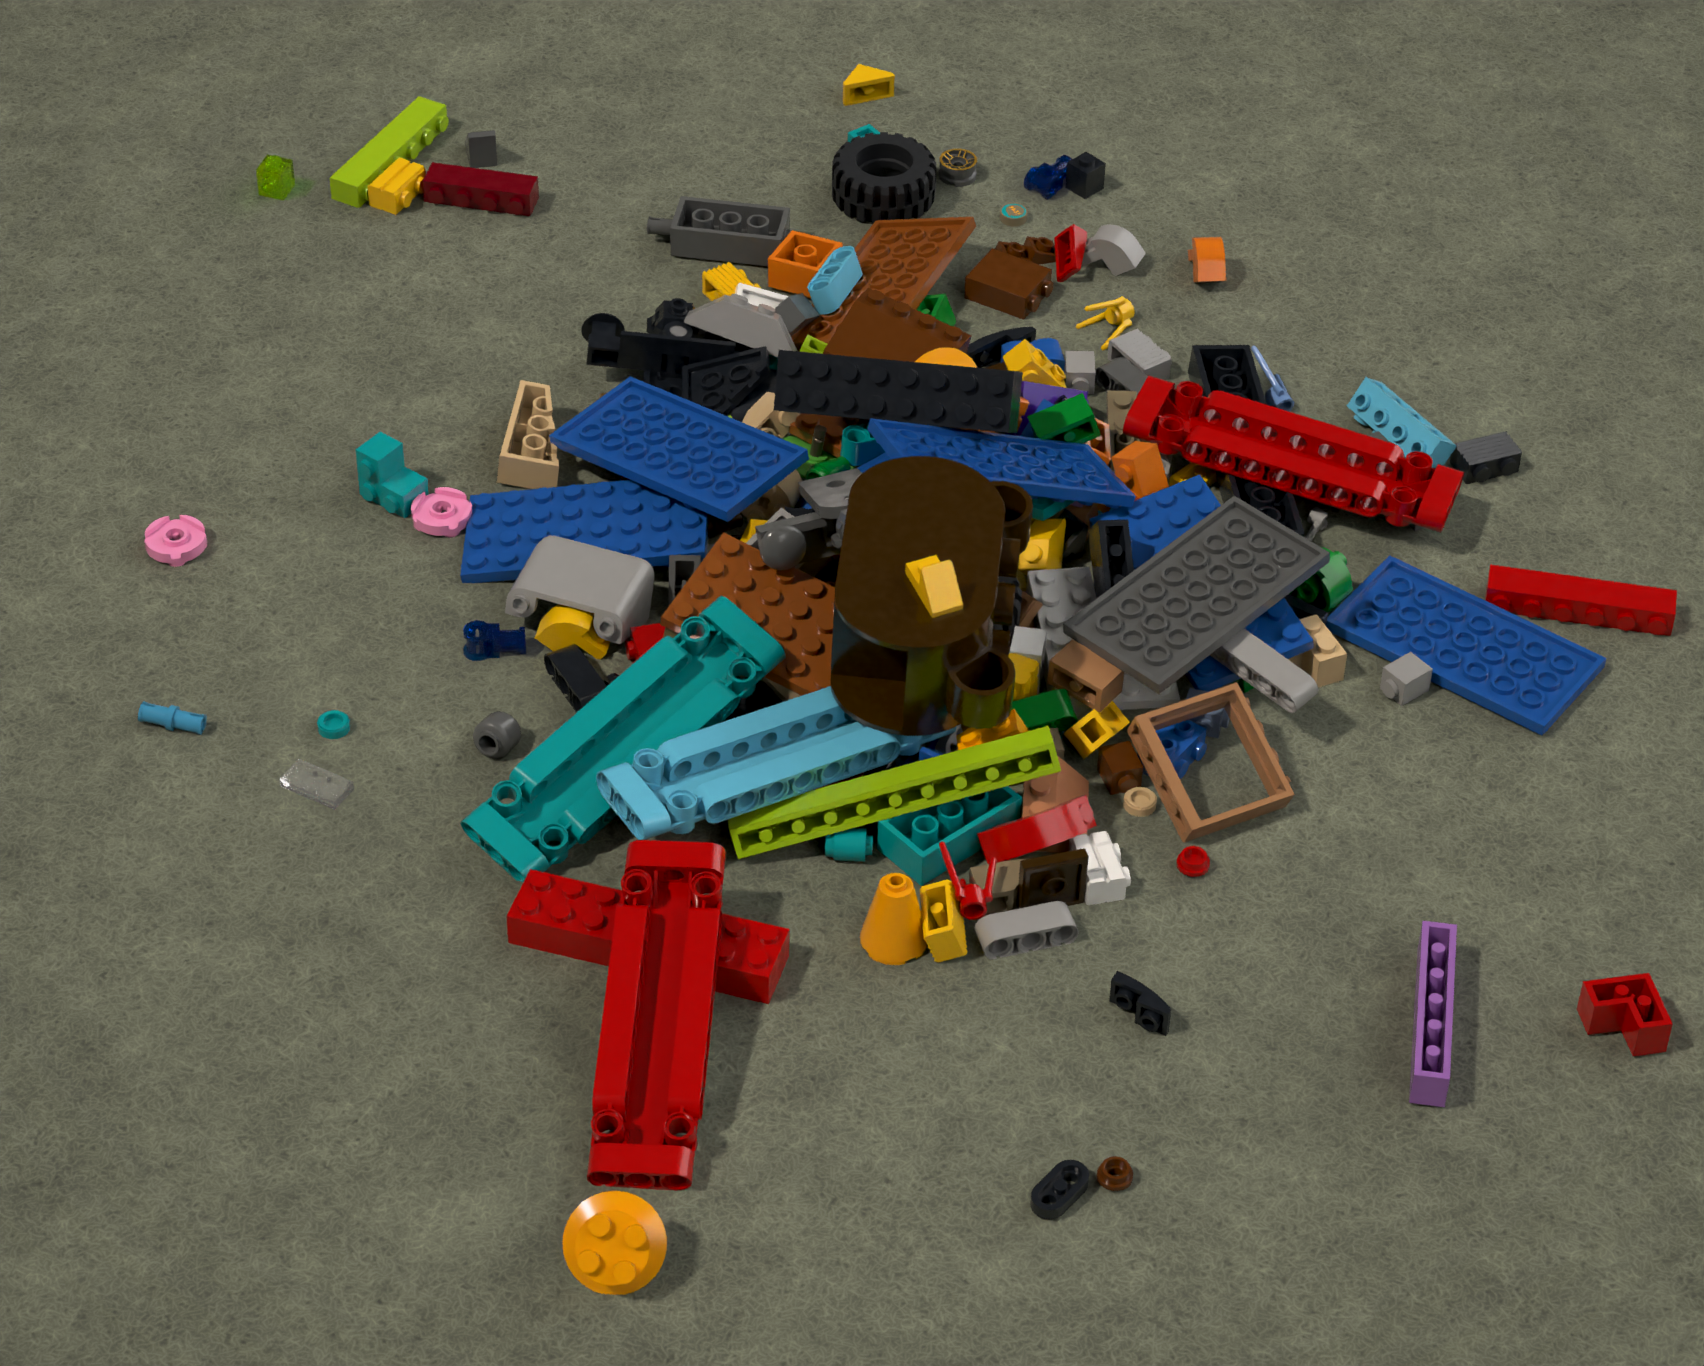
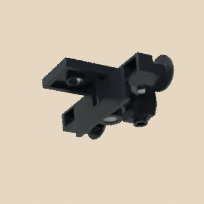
(659, 351)

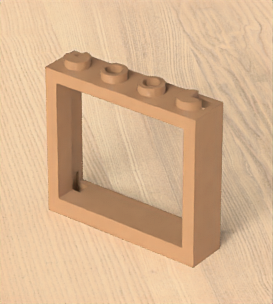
(1166, 781)

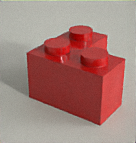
(1627, 1006)

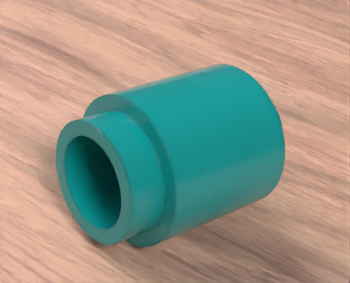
(849, 845)

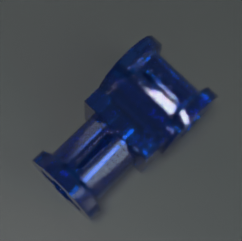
(1047, 178)
(491, 640)

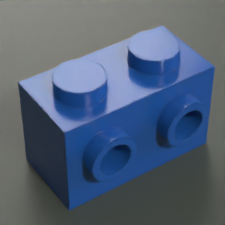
(1183, 745)

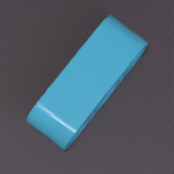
(835, 280)

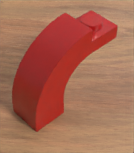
(1037, 830)

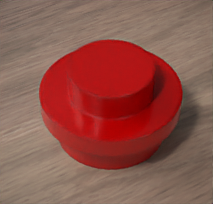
(1193, 861)

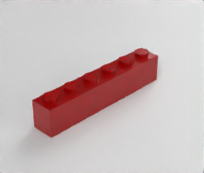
(1582, 600)

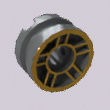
(958, 167)

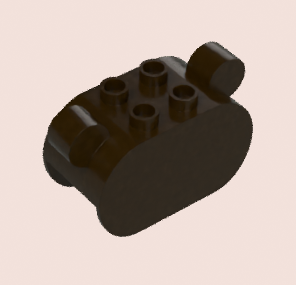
(888, 654)

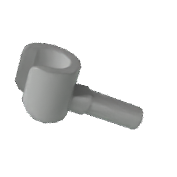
(1318, 520)

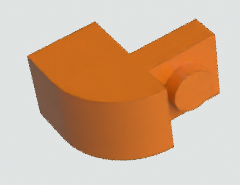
(1208, 259)

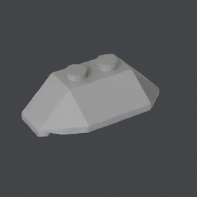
(743, 323)

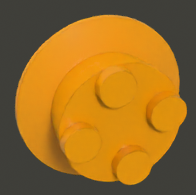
(614, 1243)

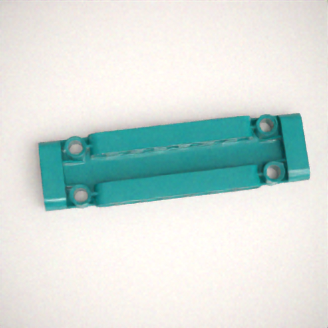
(661, 696)

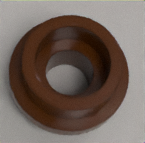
(1117, 1166)

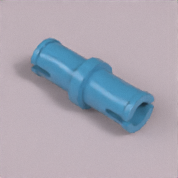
(172, 717)

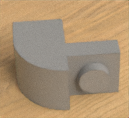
(1116, 248)

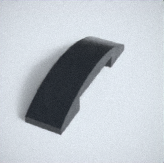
(989, 347)

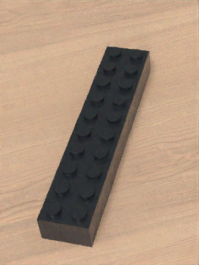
(1234, 371)

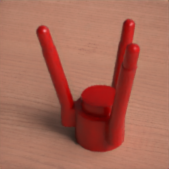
(970, 896)

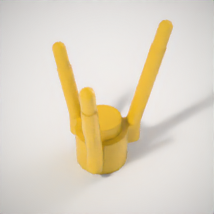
(1117, 312)

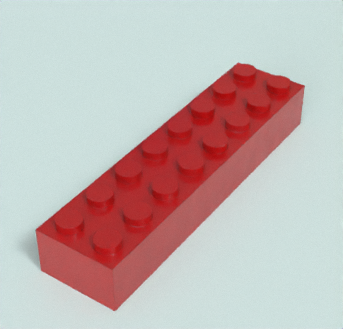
(578, 923)

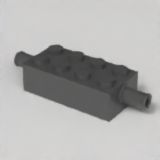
(724, 230)

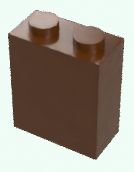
(1008, 284)

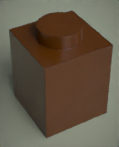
(1119, 767)

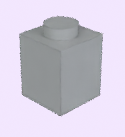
(1080, 370)
(1406, 678)

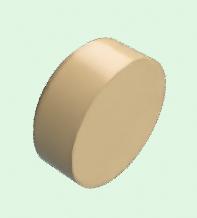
(1140, 801)

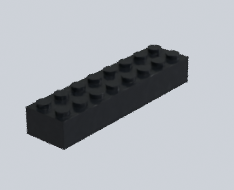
(898, 391)

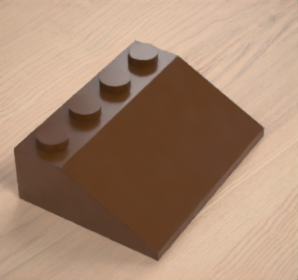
(892, 331)

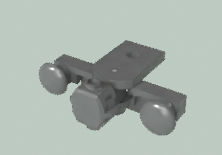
(810, 535)

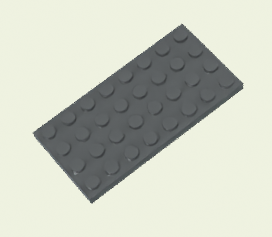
(1196, 594)

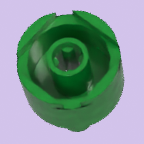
(1328, 585)

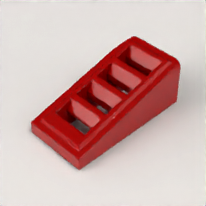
(1069, 251)

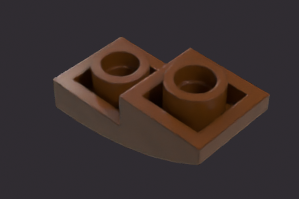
(1035, 250)

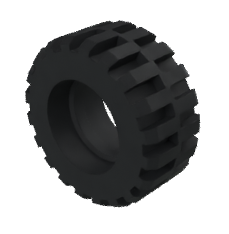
(883, 178)

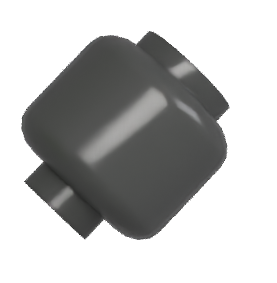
(497, 735)

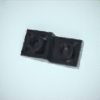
(1150, 1009)

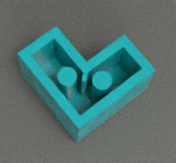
(385, 477)

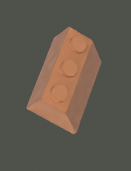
(1051, 791)

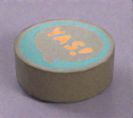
(1013, 214)

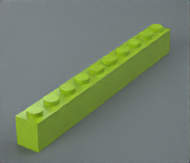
(895, 792)

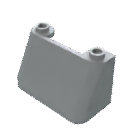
(587, 579)

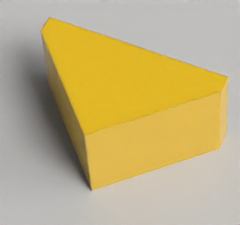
(867, 85)

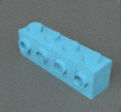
(1398, 422)

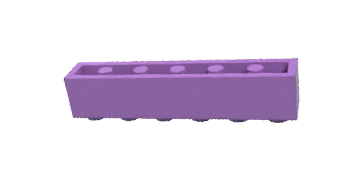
(1433, 1014)

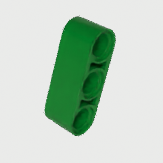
(1047, 709)

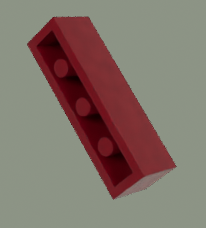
(481, 189)

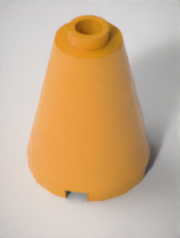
(894, 922)

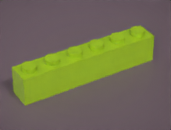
(400, 138)

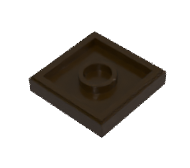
(1053, 879)

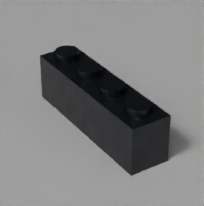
(1110, 553)

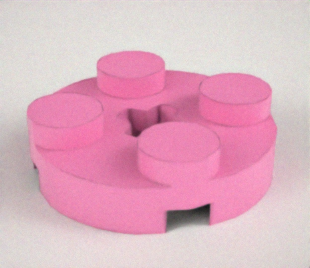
(428, 516)
(175, 551)

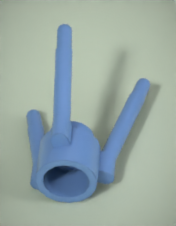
(1277, 395)

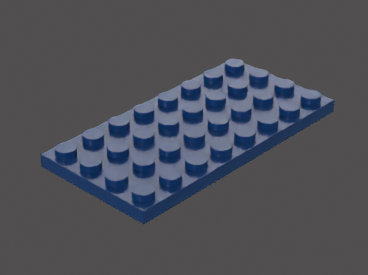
(679, 448)
(1037, 465)
(601, 514)
(1162, 519)
(1467, 643)

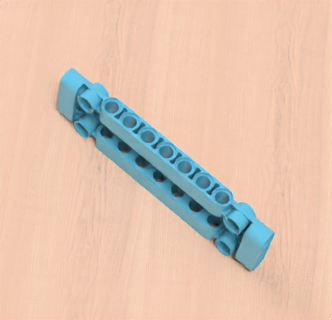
(747, 764)

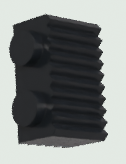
(1486, 457)

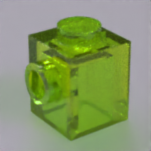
(275, 177)

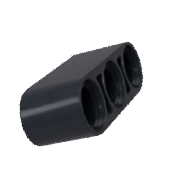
(574, 675)

